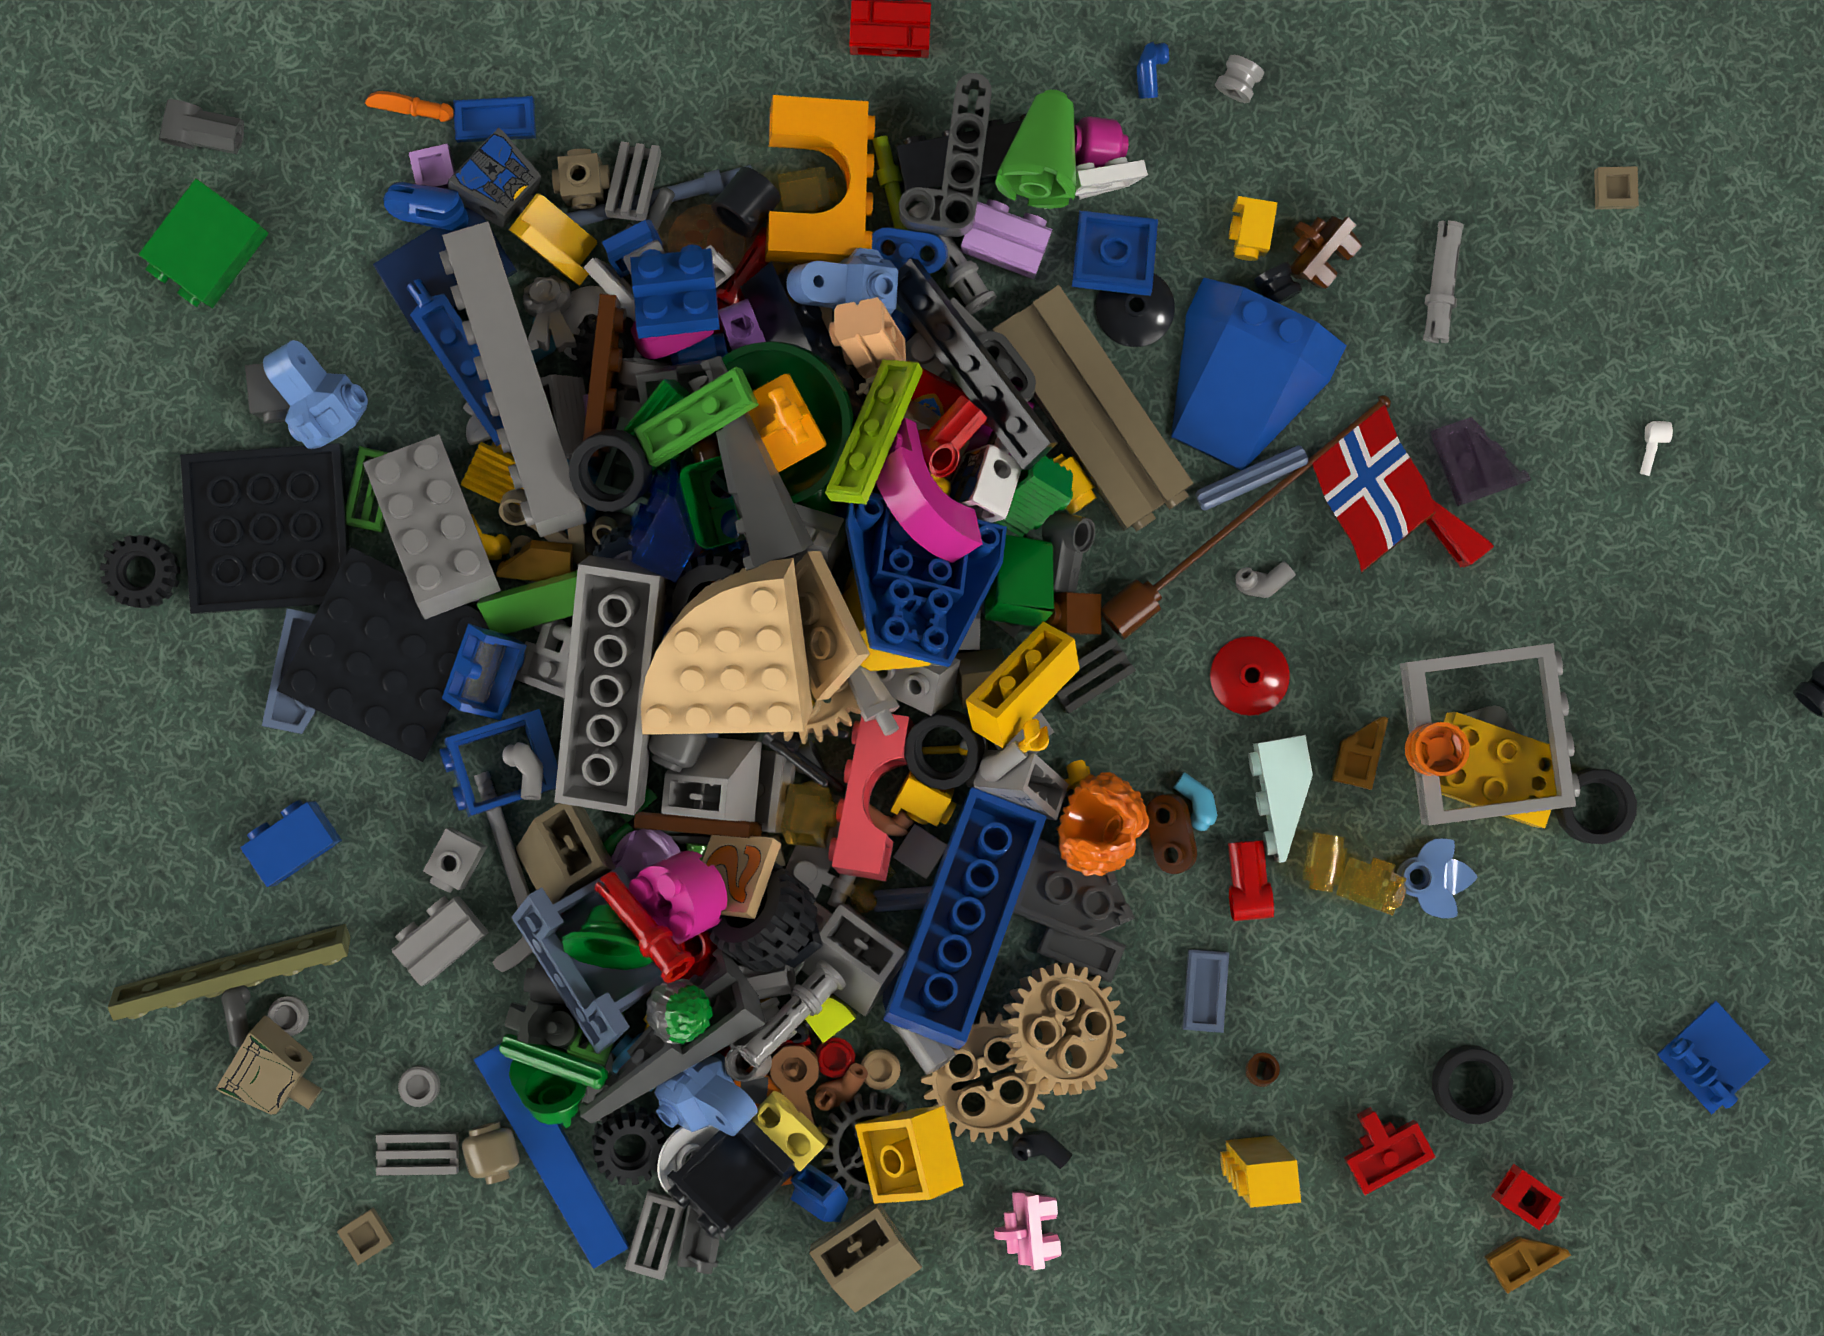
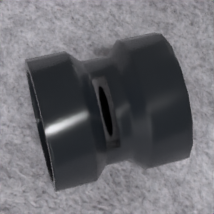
(1812, 692)

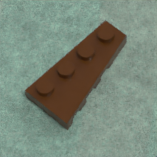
(605, 365)

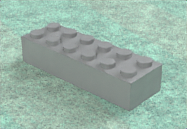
(611, 649)

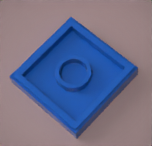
(1115, 253)

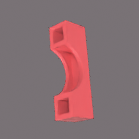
(861, 846)

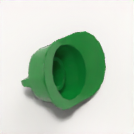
(546, 1095)

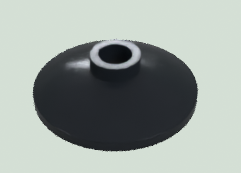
(1132, 327)

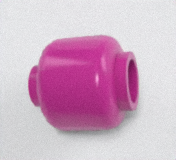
(1099, 141)

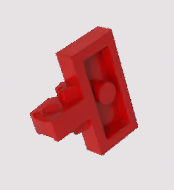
(1386, 1152)

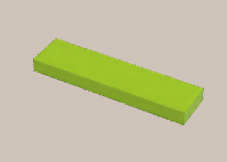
(874, 431)

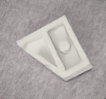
(1113, 176)

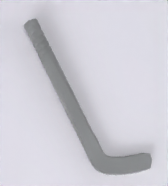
(512, 866)

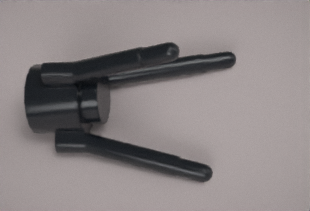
(789, 751)

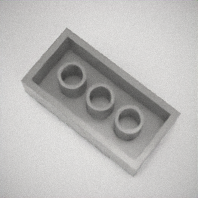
(431, 527)

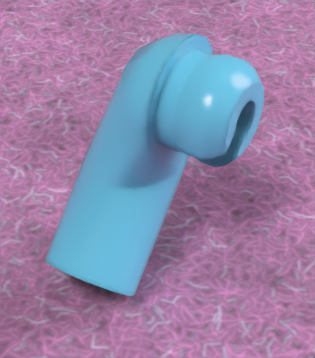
(1202, 800)

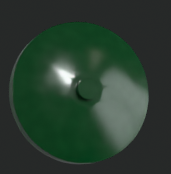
(822, 394)

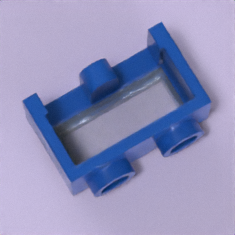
(484, 672)

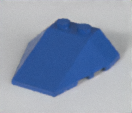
(1246, 371)

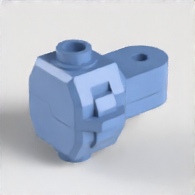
(853, 279)
(319, 402)
(704, 1098)

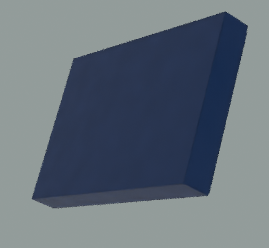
(422, 261)

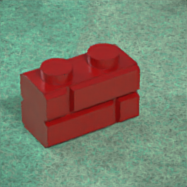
(890, 28)

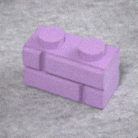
(1007, 238)

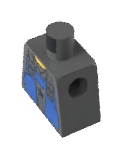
(496, 180)

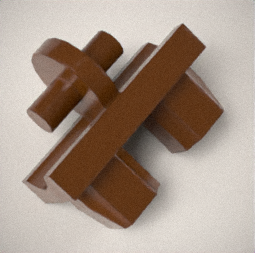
(1318, 244)

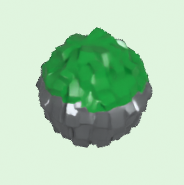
(678, 1011)

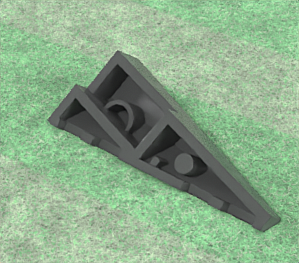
(759, 494)
(653, 1062)

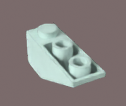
(1284, 783)

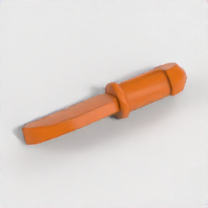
(408, 105)

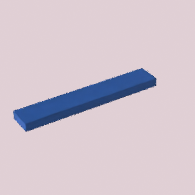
(557, 1166)

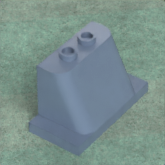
(590, 992)

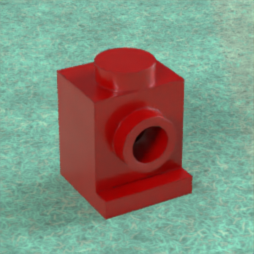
(1540, 1210)

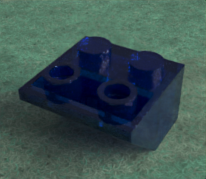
(662, 526)

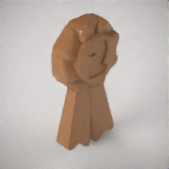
(794, 1072)

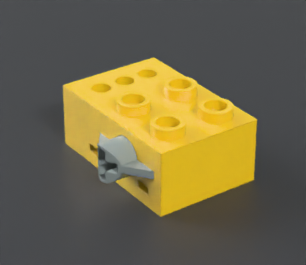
(1500, 765)

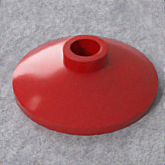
(1229, 680)

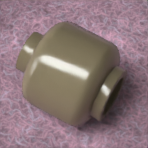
(490, 1152)

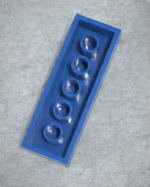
(965, 919)

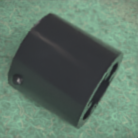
(746, 202)

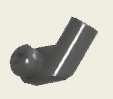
(235, 1013)

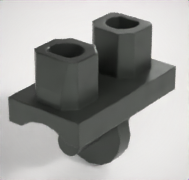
(542, 1023)

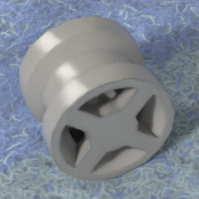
(1239, 78)

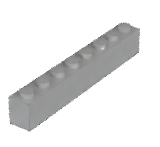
(513, 378)

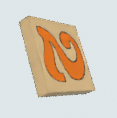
(744, 869)

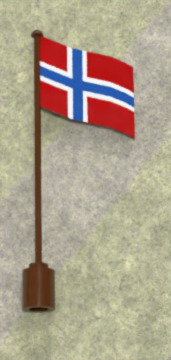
(1366, 486)

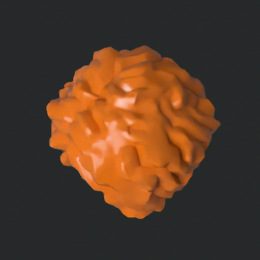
(1101, 824)

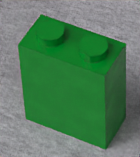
(202, 245)

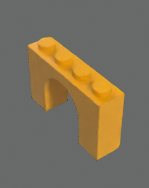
(842, 133)

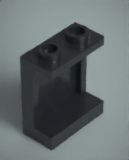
(730, 1178)

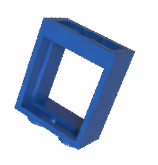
(538, 742)

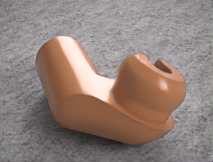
(892, 826)

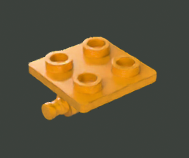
(785, 423)

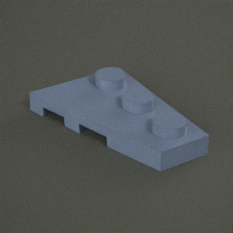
(281, 710)

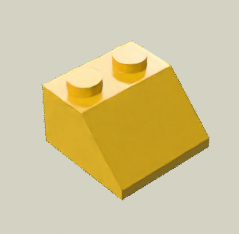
(909, 1155)

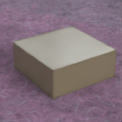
(1616, 187)
(365, 1236)

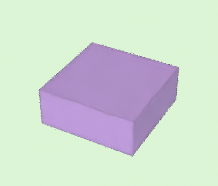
(432, 166)

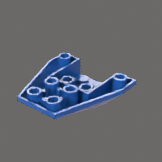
(908, 595)

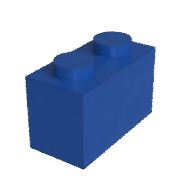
(290, 843)

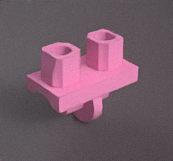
(1024, 1230)

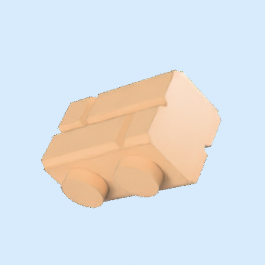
(866, 335)

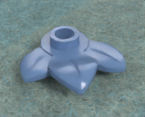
(1440, 878)

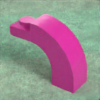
(920, 504)

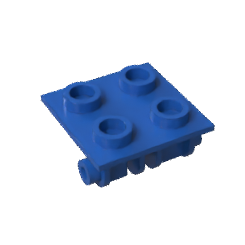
(1713, 1058)

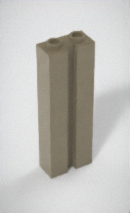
(1096, 411)

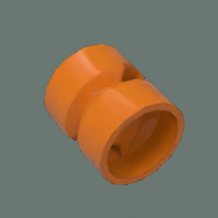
(1437, 749)

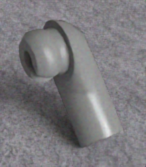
(1263, 584)
(529, 765)

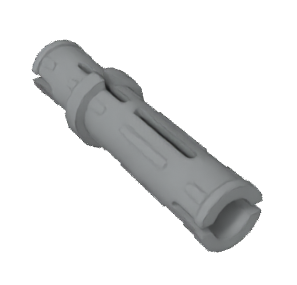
(1441, 296)

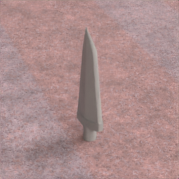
(874, 699)

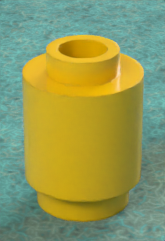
(1081, 484)

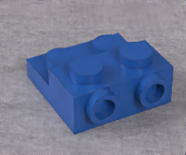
(674, 292)

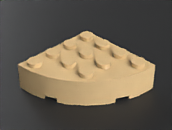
(733, 660)

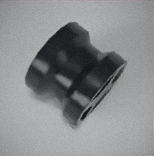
(1278, 283)

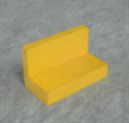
(554, 237)

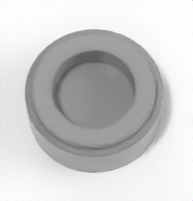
(419, 1086)

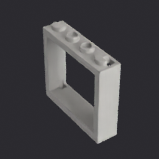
(1560, 741)

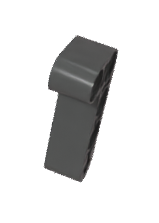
(958, 155)

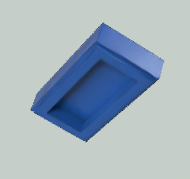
(480, 118)

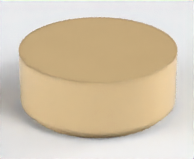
(882, 1068)

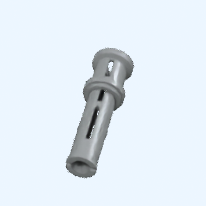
(962, 274)
(805, 1001)

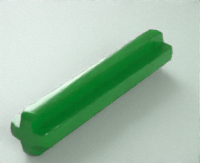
(554, 1062)

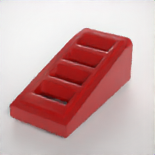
(1457, 537)

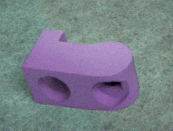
(740, 325)

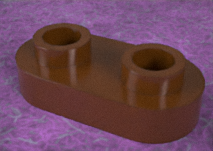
(1174, 833)

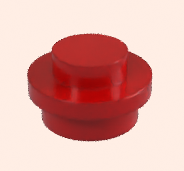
(835, 1057)

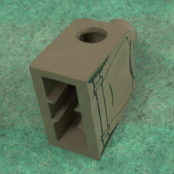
(270, 1070)

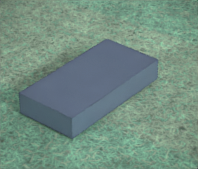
(1205, 990)

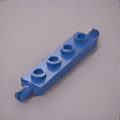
(448, 340)

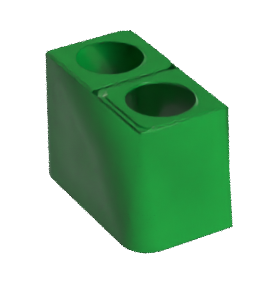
(698, 497)
(1022, 583)

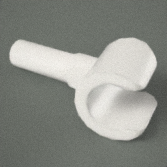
(1655, 433)

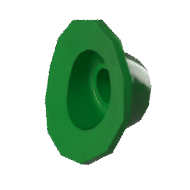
(605, 942)

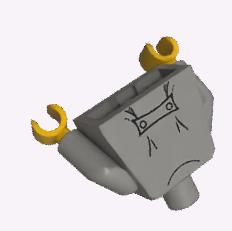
(1026, 777)

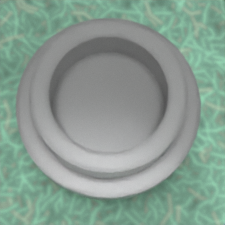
(289, 1014)

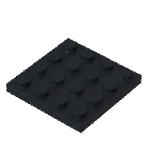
(263, 527)
(377, 658)

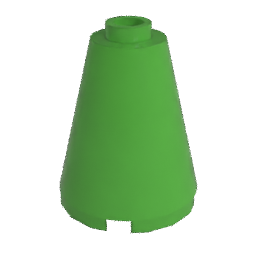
(1042, 154)

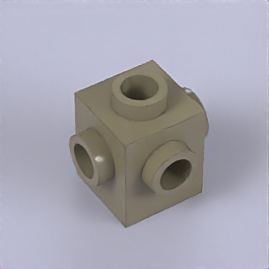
(589, 190)

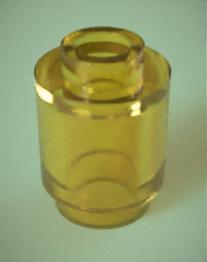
(1324, 861)

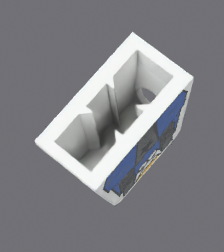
(986, 480)

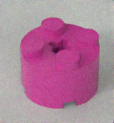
(682, 894)

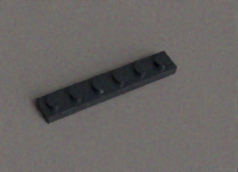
(972, 366)

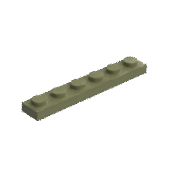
(240, 969)

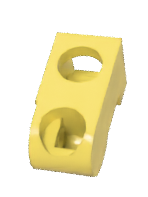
(790, 1129)

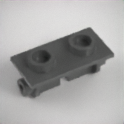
(697, 1246)

